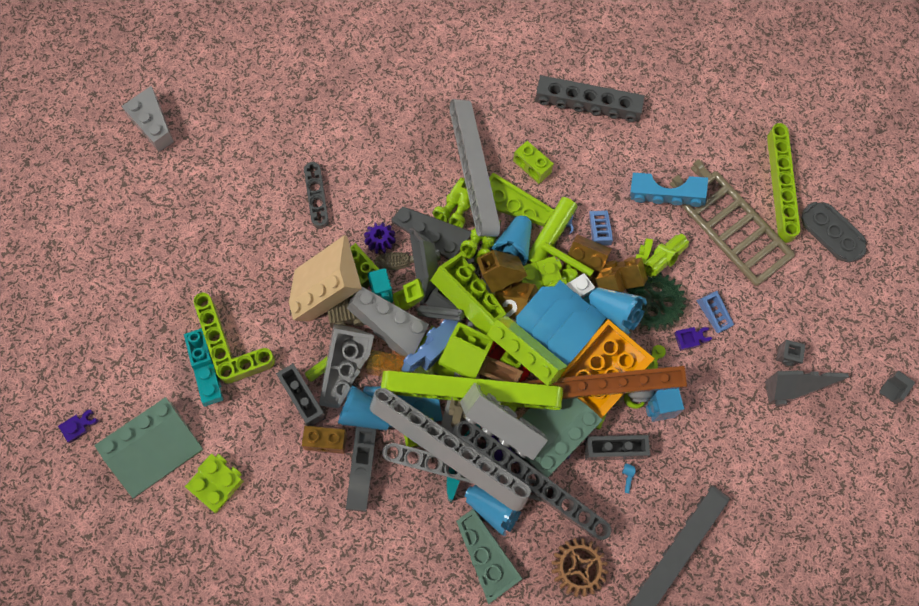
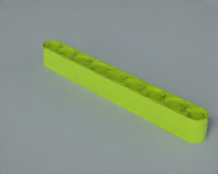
(456, 387)

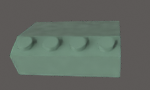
(564, 432)
(148, 447)

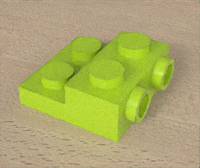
(544, 272)
(214, 482)

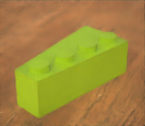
(467, 292)

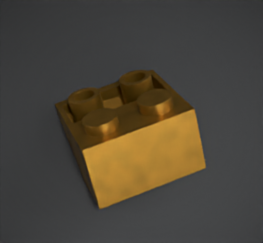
(590, 254)
(501, 269)

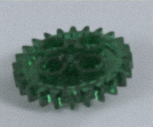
(669, 293)

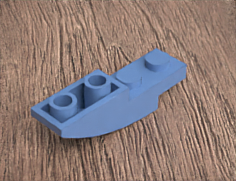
(432, 349)

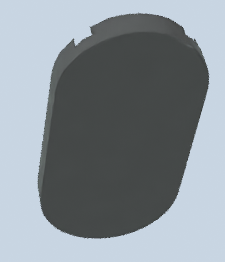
(834, 232)

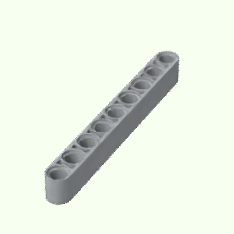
(474, 168)
(450, 449)
(422, 464)

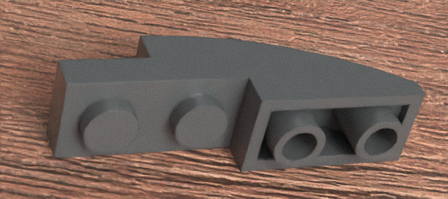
(361, 469)

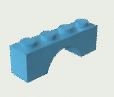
(691, 192)

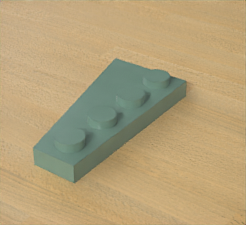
(489, 560)

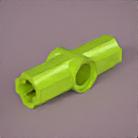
(666, 255)

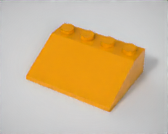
(607, 352)

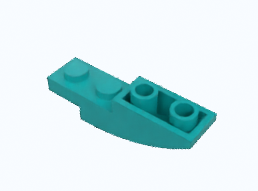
(203, 367)

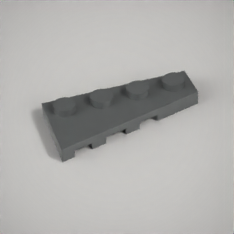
(444, 235)

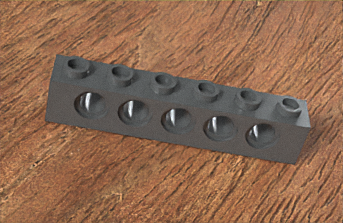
(585, 92)

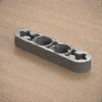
(316, 195)

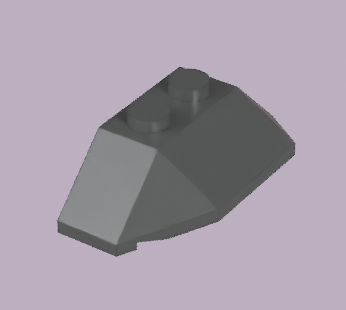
(425, 261)

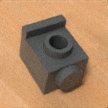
(788, 355)

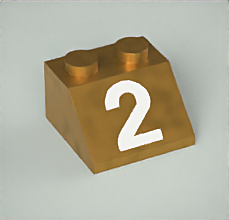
(515, 298)

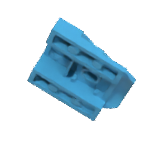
(560, 320)

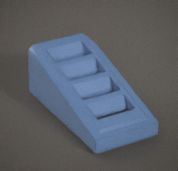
(603, 240)
(706, 308)

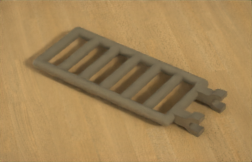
(699, 169)

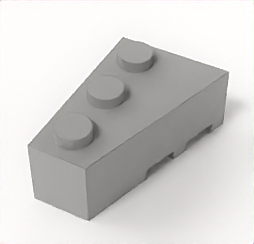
(149, 118)

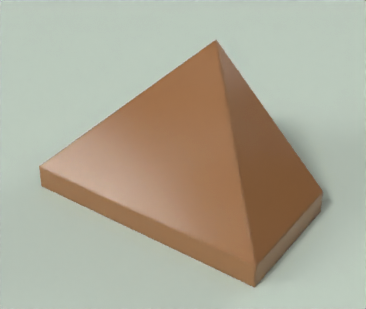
(499, 371)

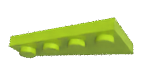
(516, 202)

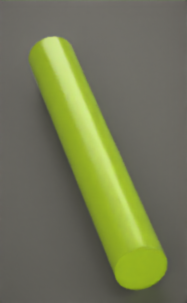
(567, 259)

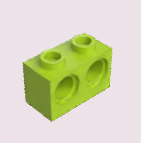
(533, 162)

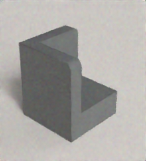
(897, 387)

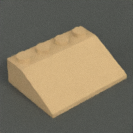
(324, 281)

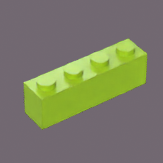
(527, 350)

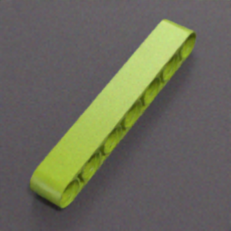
(778, 140)

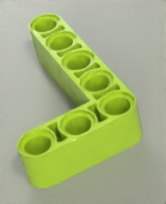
(221, 345)

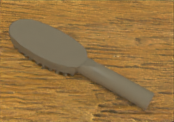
(394, 260)

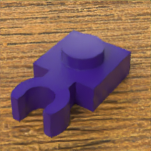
(690, 339)
(75, 426)

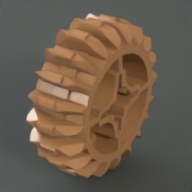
(583, 576)

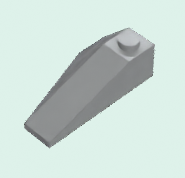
(345, 358)

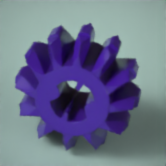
(377, 244)

